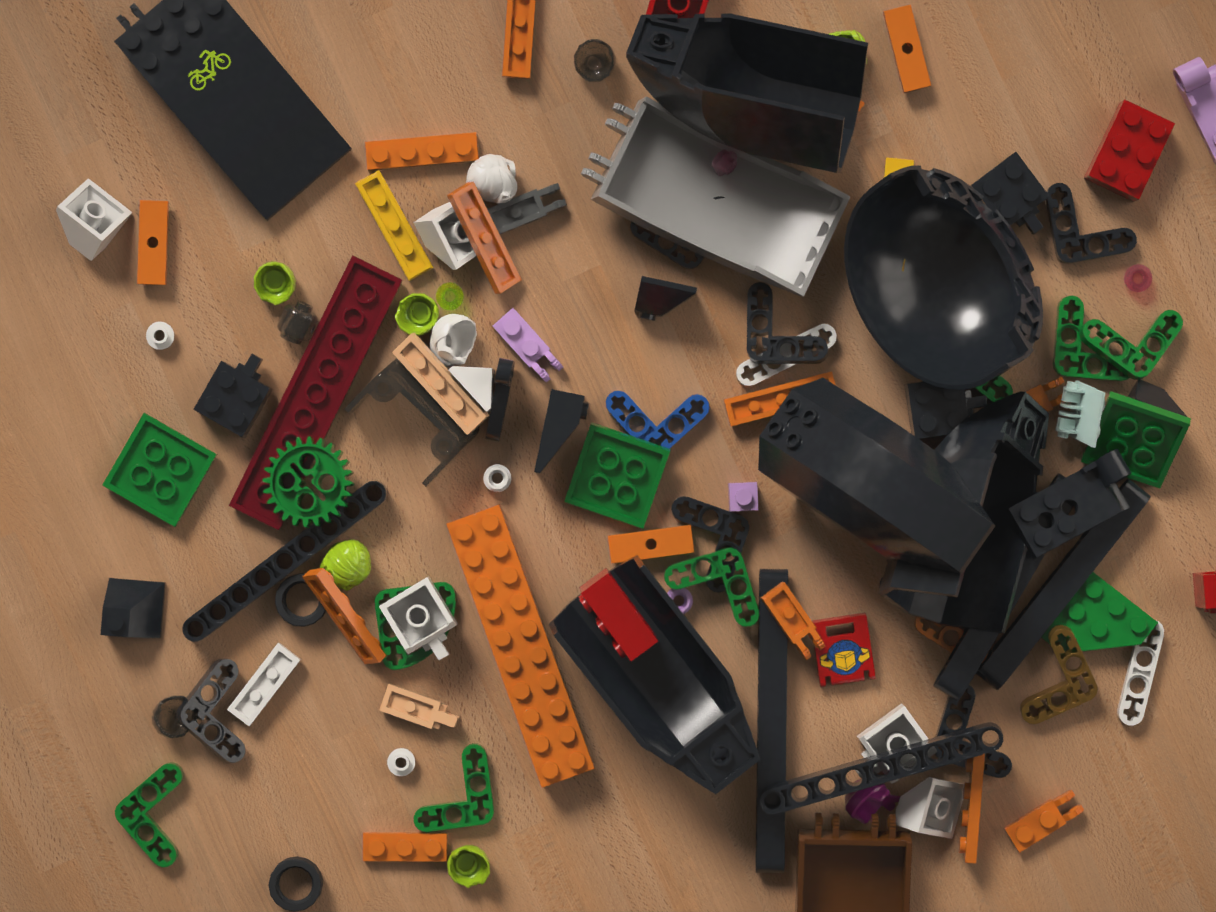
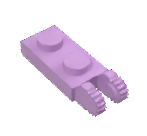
(525, 342)

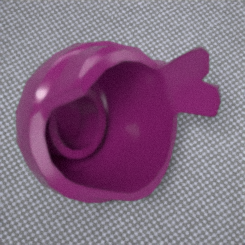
(868, 800)

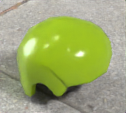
(274, 282)
(417, 314)
(468, 866)

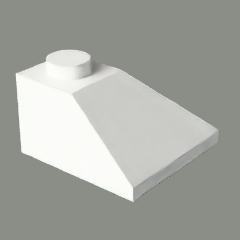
(91, 218)
(445, 236)
(931, 807)

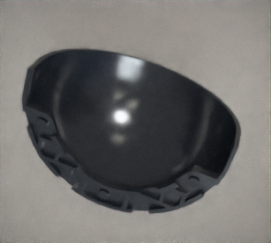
(966, 284)

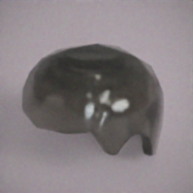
(594, 60)
(165, 718)

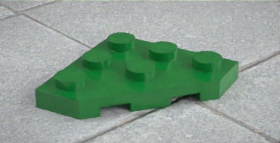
(1102, 618)

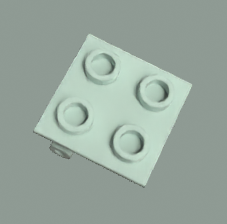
(1083, 414)

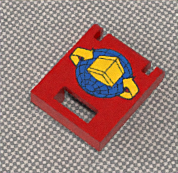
(846, 654)

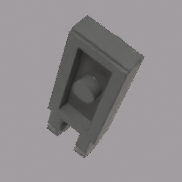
(524, 209)

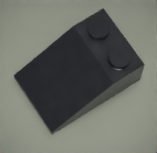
(560, 422)

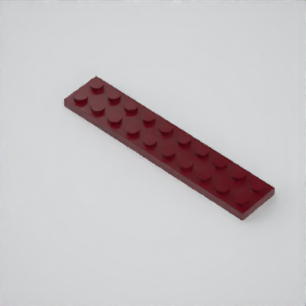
(320, 380)

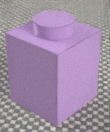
(743, 496)

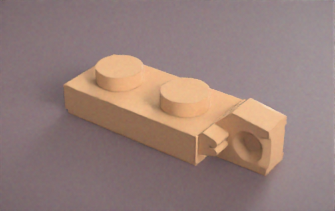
(416, 708)

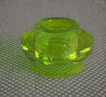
(443, 289)

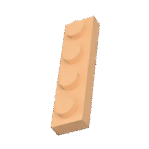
(440, 383)

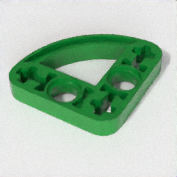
(419, 655)

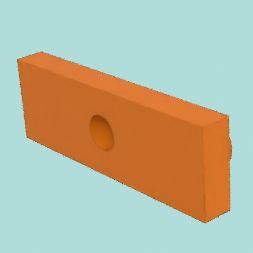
(902, 32)
(153, 224)
(668, 542)

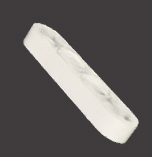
(785, 350)
(1145, 673)

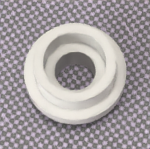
(168, 339)
(497, 468)
(407, 755)

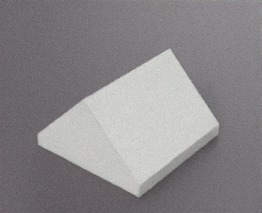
(477, 382)

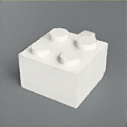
(420, 618)
(892, 732)

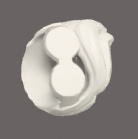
(493, 178)
(453, 339)

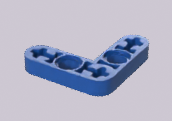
(650, 429)

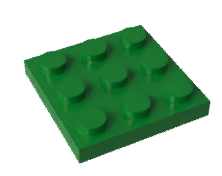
(1142, 434)
(159, 469)
(617, 475)

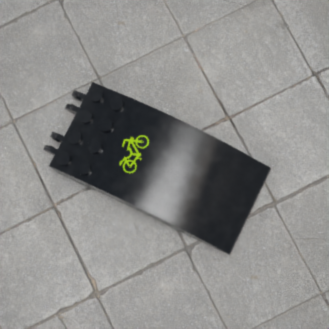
(233, 98)

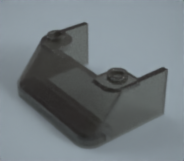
(396, 379)

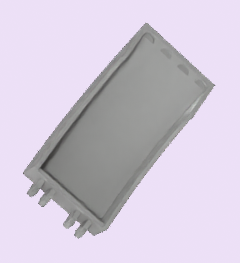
(664, 180)

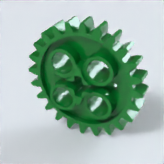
(290, 499)

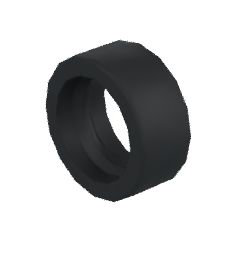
(284, 611)
(283, 901)

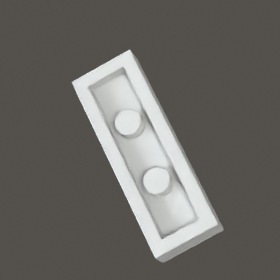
(264, 684)

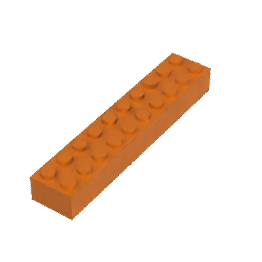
(520, 646)

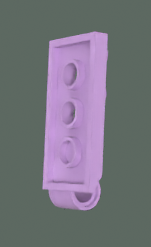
(1198, 91)

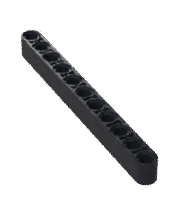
(770, 728)

